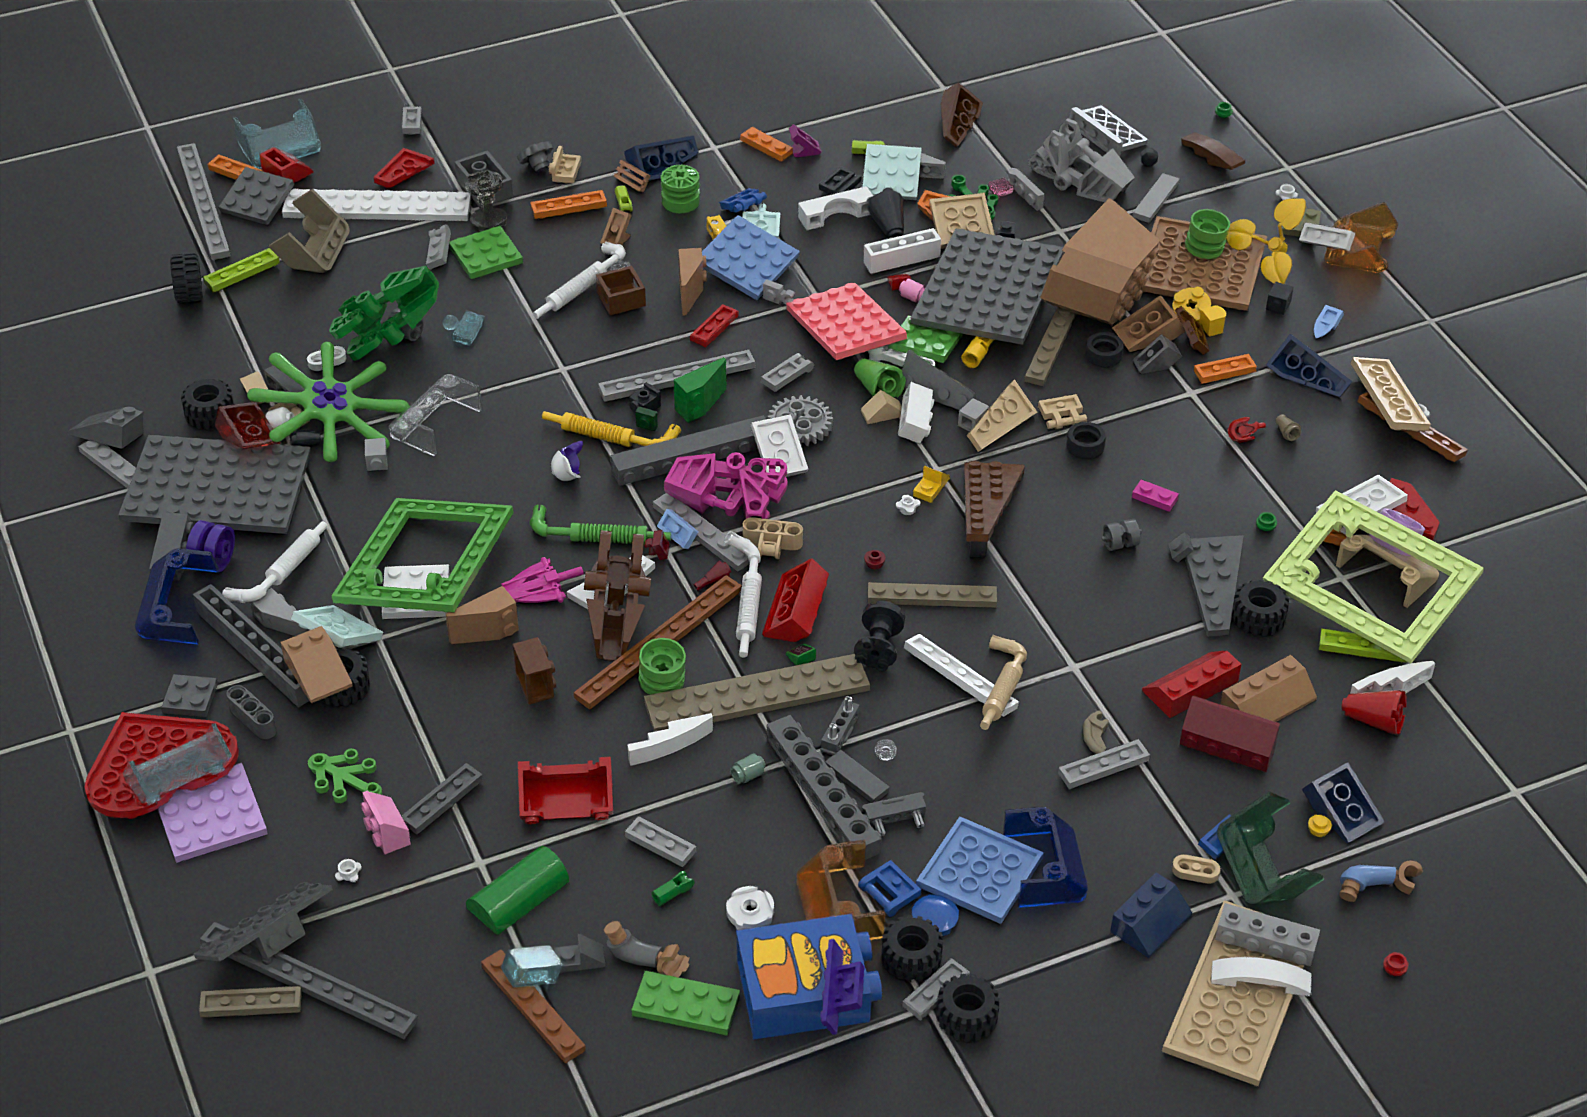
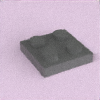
(189, 695)

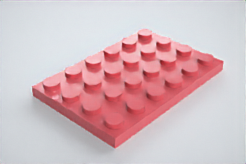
(846, 321)

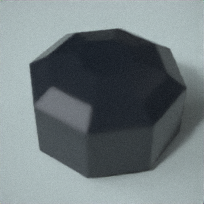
(1149, 157)

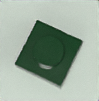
(646, 419)

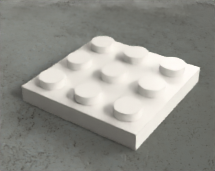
(414, 578)

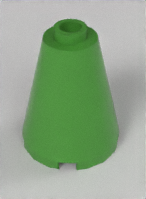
(880, 376)

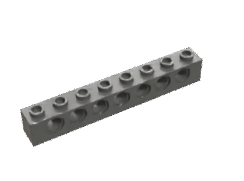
(821, 785)

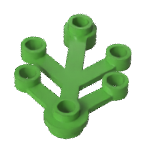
(322, 763)

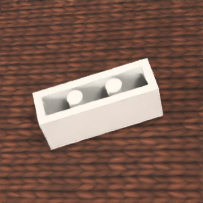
(916, 413)

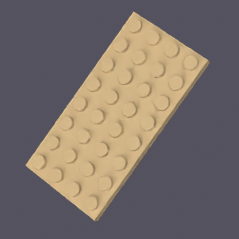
(1228, 1025)

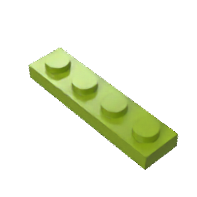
(241, 270)
(1354, 645)

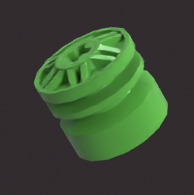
(680, 189)
(1207, 234)
(661, 666)

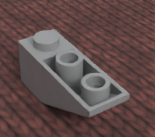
(276, 613)

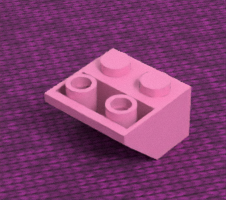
(385, 822)

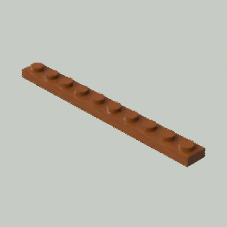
(674, 628)

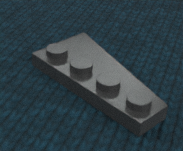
(945, 389)

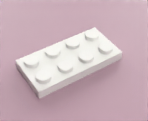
(1376, 494)

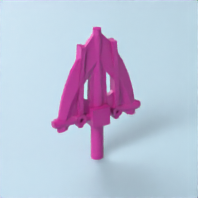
(547, 581)

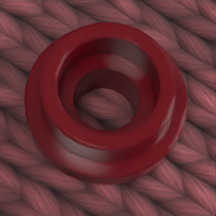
(874, 559)

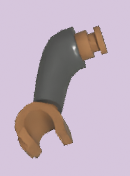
(637, 952)

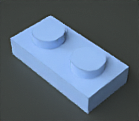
(680, 530)

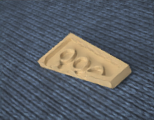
(1005, 414)

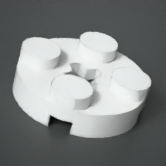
(746, 919)

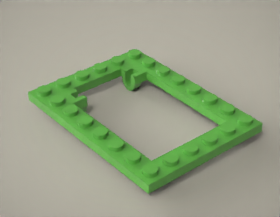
(442, 594)

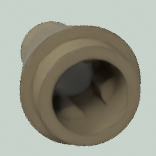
(1288, 428)

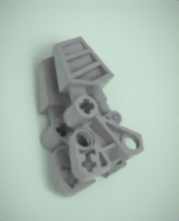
(1102, 176)

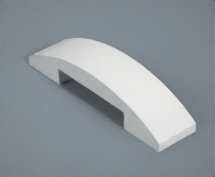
(1261, 971)

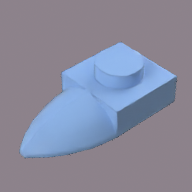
(1327, 320)

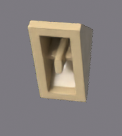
(881, 408)

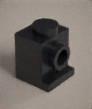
(1006, 229)
(646, 397)

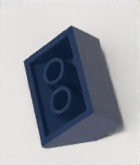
(1151, 915)

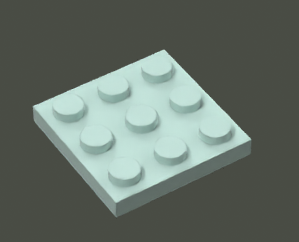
(893, 168)
(340, 626)

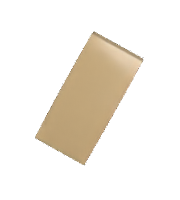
(253, 381)

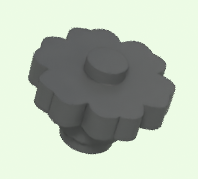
(536, 155)

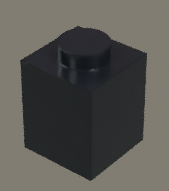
(1279, 298)

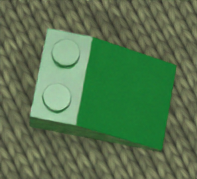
(699, 390)

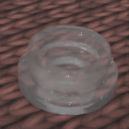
(885, 750)

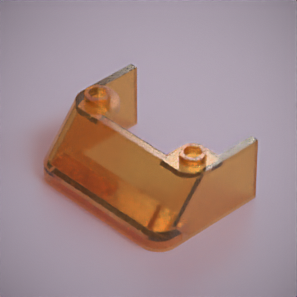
(818, 890)

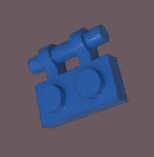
(743, 200)

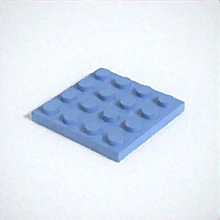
(748, 256)
(979, 869)

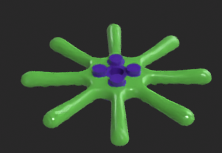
(326, 400)

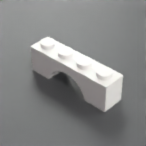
(815, 211)

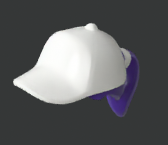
(566, 462)

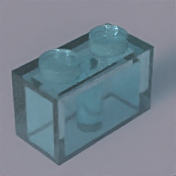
(531, 966)

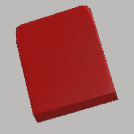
(896, 280)

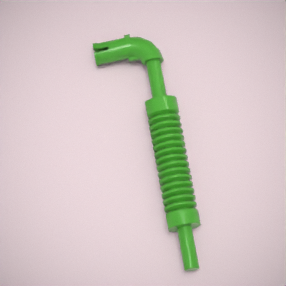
(588, 532)

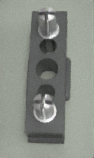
(840, 727)
(896, 810)

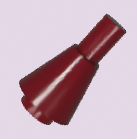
(716, 573)

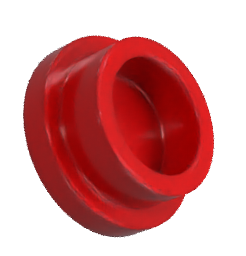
(1395, 964)

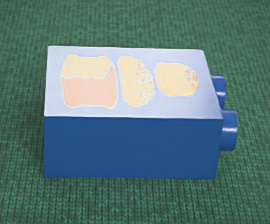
(785, 973)

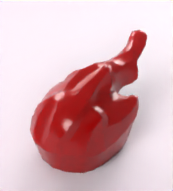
(1240, 429)

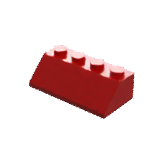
(796, 602)
(1198, 678)

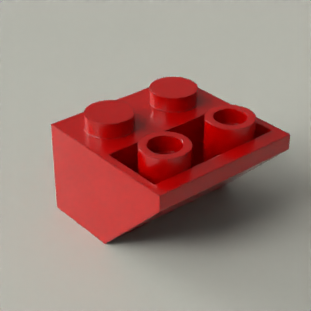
(283, 164)

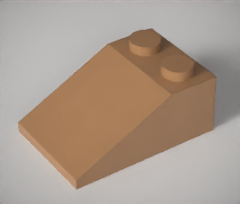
(691, 276)
(1148, 324)
(483, 618)
(315, 664)

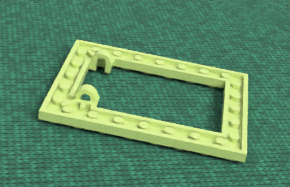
(1346, 512)

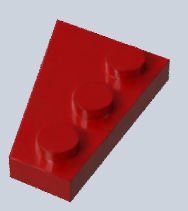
(402, 167)

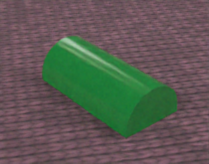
(519, 890)

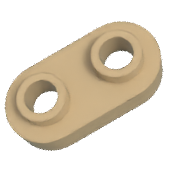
(1196, 869)

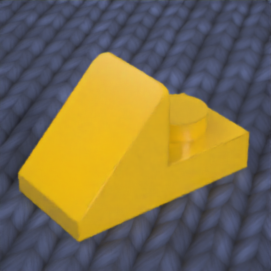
(930, 484)

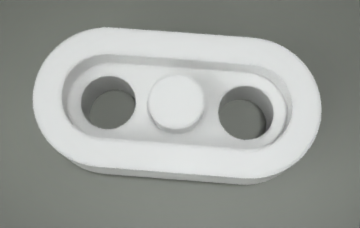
(314, 359)

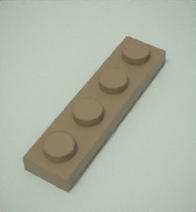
(250, 1001)

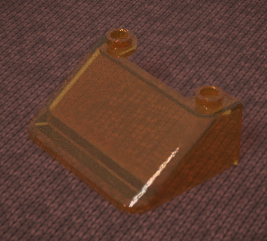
(1369, 228)

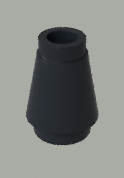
(304, 438)

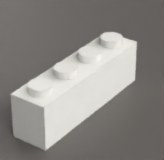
(902, 250)

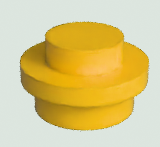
(1319, 825)

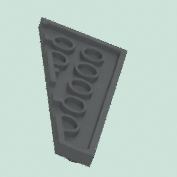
(1214, 575)

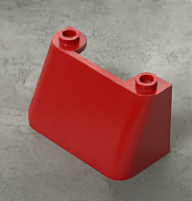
(565, 791)

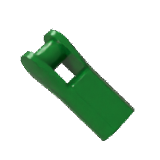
(672, 888)

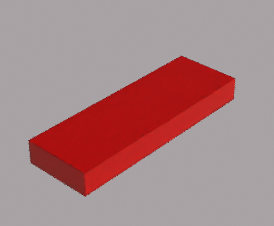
(714, 325)

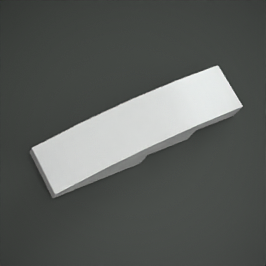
(1397, 678)
(677, 736)

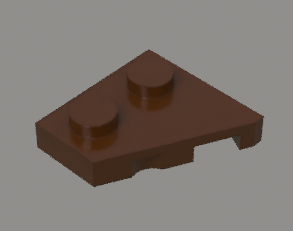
(1193, 329)

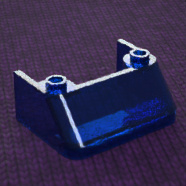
(153, 616)
(1062, 880)

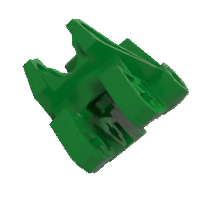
(413, 291)

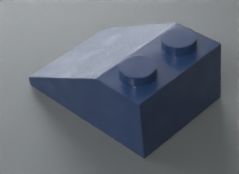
(1344, 803)

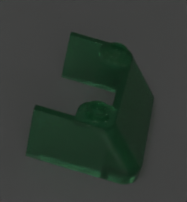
(1249, 858)

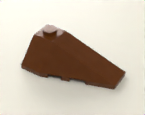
(958, 112)

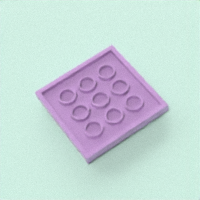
(212, 816)

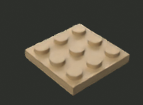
(960, 212)

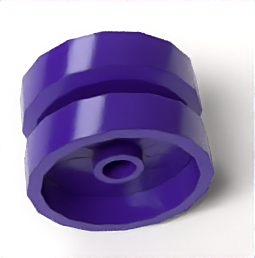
(213, 538)

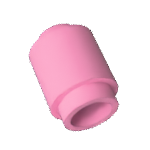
(911, 290)

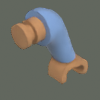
(1361, 876)

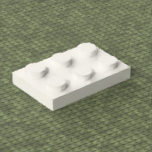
(779, 440)

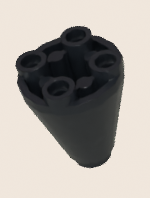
(888, 212)

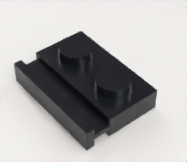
(839, 181)

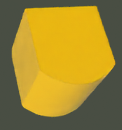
(1213, 320)

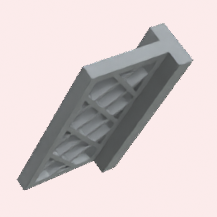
(1106, 137)

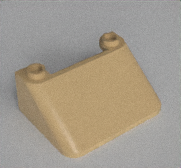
(1415, 573)

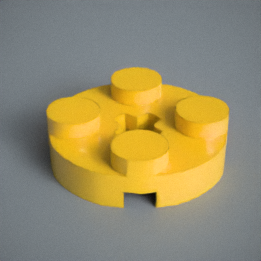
(1191, 295)

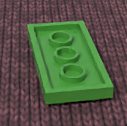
(686, 1003)

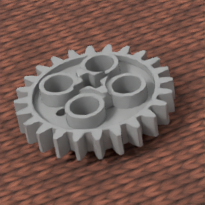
(809, 418)

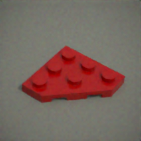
(1416, 509)

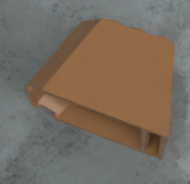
(1103, 266)

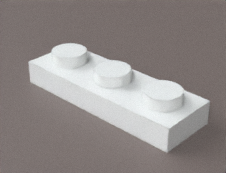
(1327, 236)

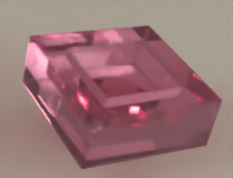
(1000, 187)

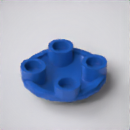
(939, 910)

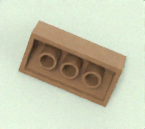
(1272, 691)

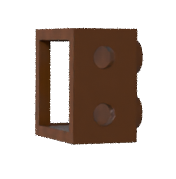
(618, 290)
(534, 670)

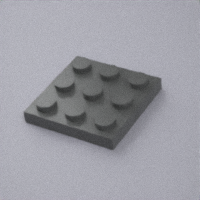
(256, 196)

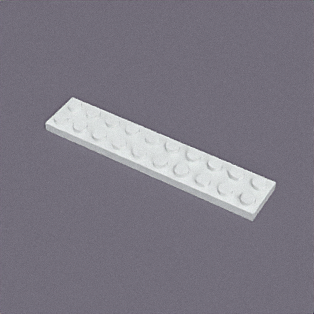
(389, 204)

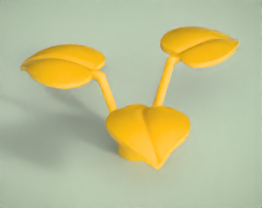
(1278, 266)

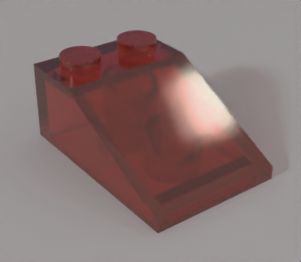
(244, 425)

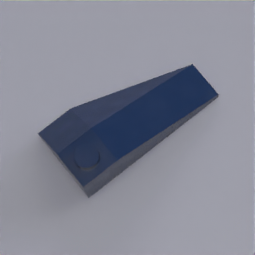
(658, 156)
(1304, 366)

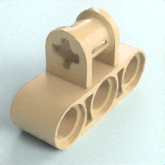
(773, 535)

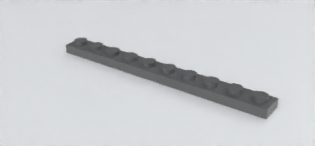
(322, 986)

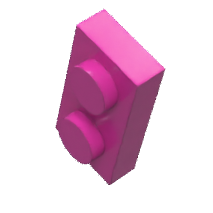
(1155, 495)

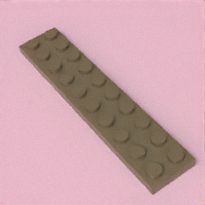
(759, 692)

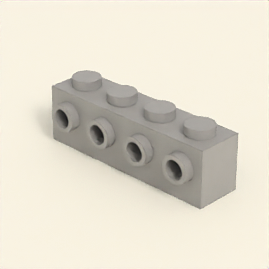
(1267, 934)

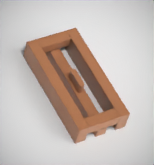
(618, 175)

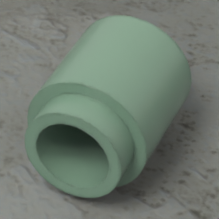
(748, 768)

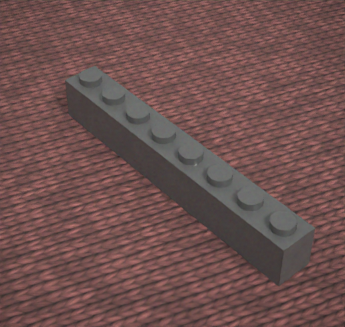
(660, 457)
(248, 640)

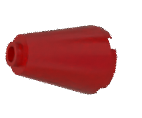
(1377, 709)

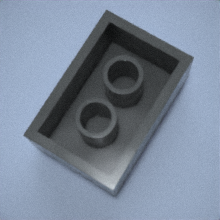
(483, 162)

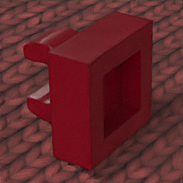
(658, 545)

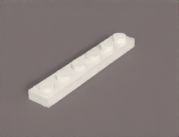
(954, 670)

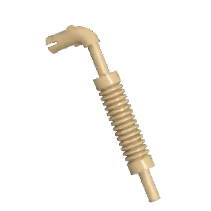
(1006, 681)

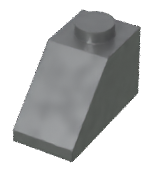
(1157, 356)

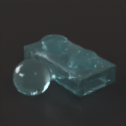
(466, 328)

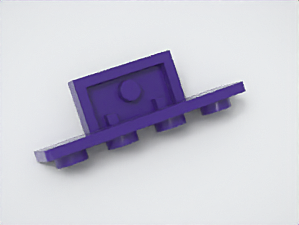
(842, 986)

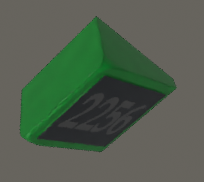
(802, 654)

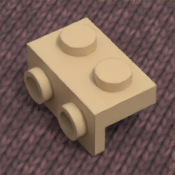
(564, 166)

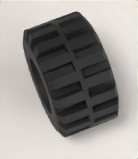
(186, 277)
(202, 400)
(1260, 607)
(359, 676)
(912, 963)
(967, 991)

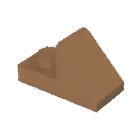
(616, 227)

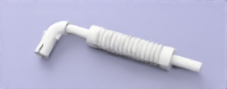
(582, 281)
(281, 567)
(749, 592)

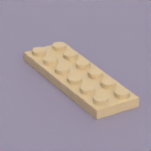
(1390, 394)

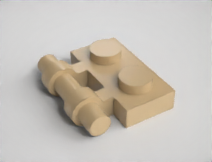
(1059, 407)

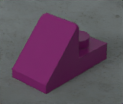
(803, 143)

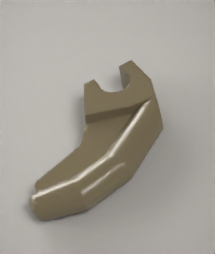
(1092, 732)

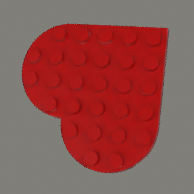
(141, 739)

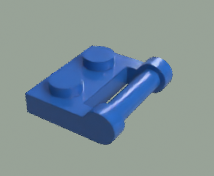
(895, 883)

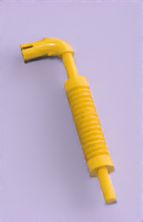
(606, 431)

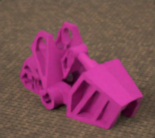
(695, 483)

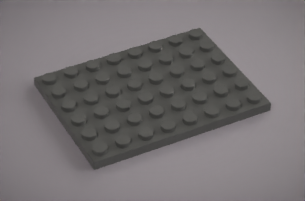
(987, 286)
(216, 483)

